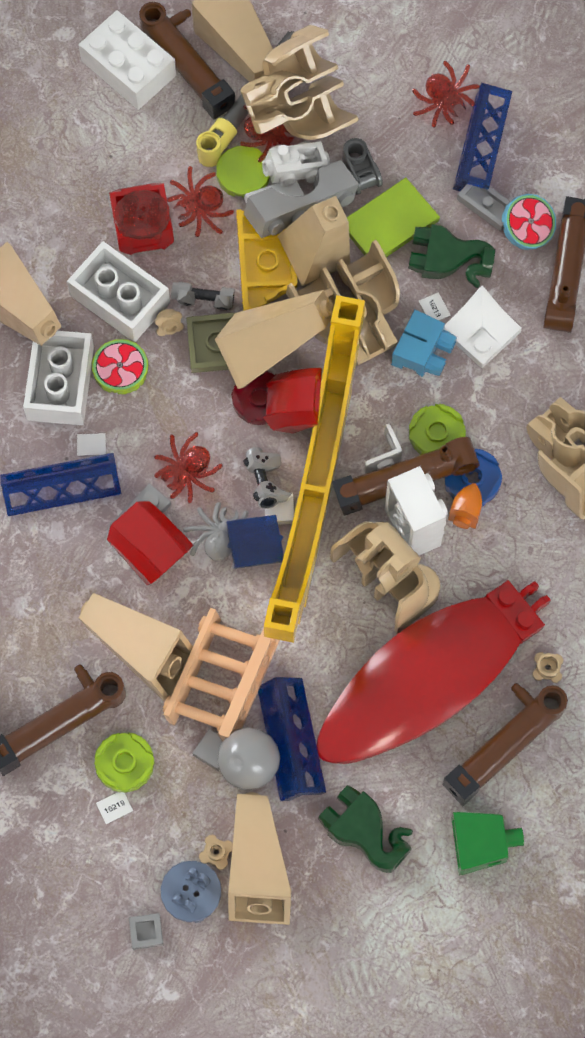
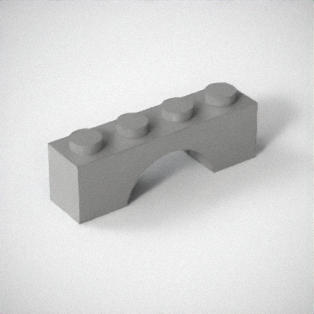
(273, 211)

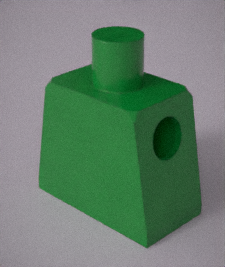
(482, 840)

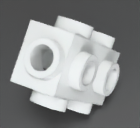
(295, 162)

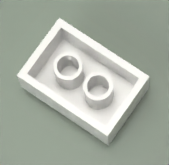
(127, 59)
(118, 291)
(59, 379)
(416, 510)

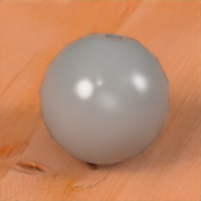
(248, 758)

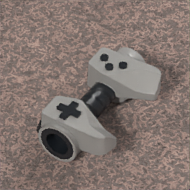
(187, 295)
(266, 493)

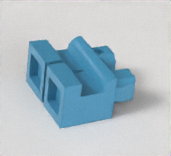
(419, 344)

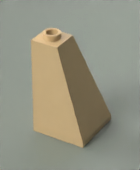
(233, 33)
(317, 240)
(22, 301)
(269, 333)
(142, 643)
(258, 875)

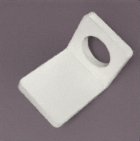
(388, 458)

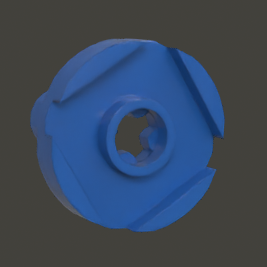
(488, 474)

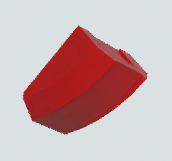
(131, 245)
(293, 400)
(147, 541)

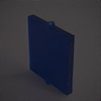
(255, 541)

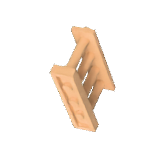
(239, 698)

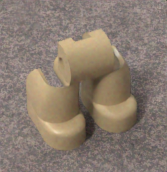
(285, 67)
(369, 280)
(555, 437)
(395, 564)

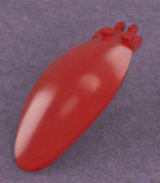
(428, 673)

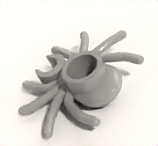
(217, 536)

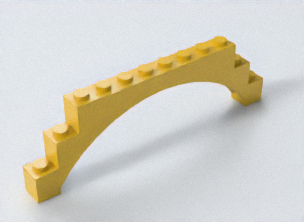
(299, 559)

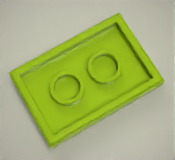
(391, 218)

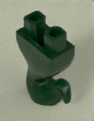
(448, 254)
(363, 828)

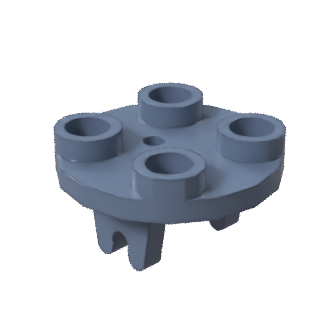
(184, 904)

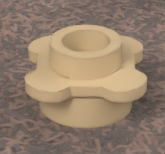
(168, 322)
(554, 661)
(212, 844)

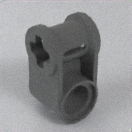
(362, 168)

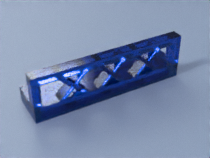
(472, 137)
(57, 474)
(279, 724)

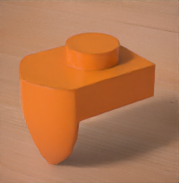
(466, 507)

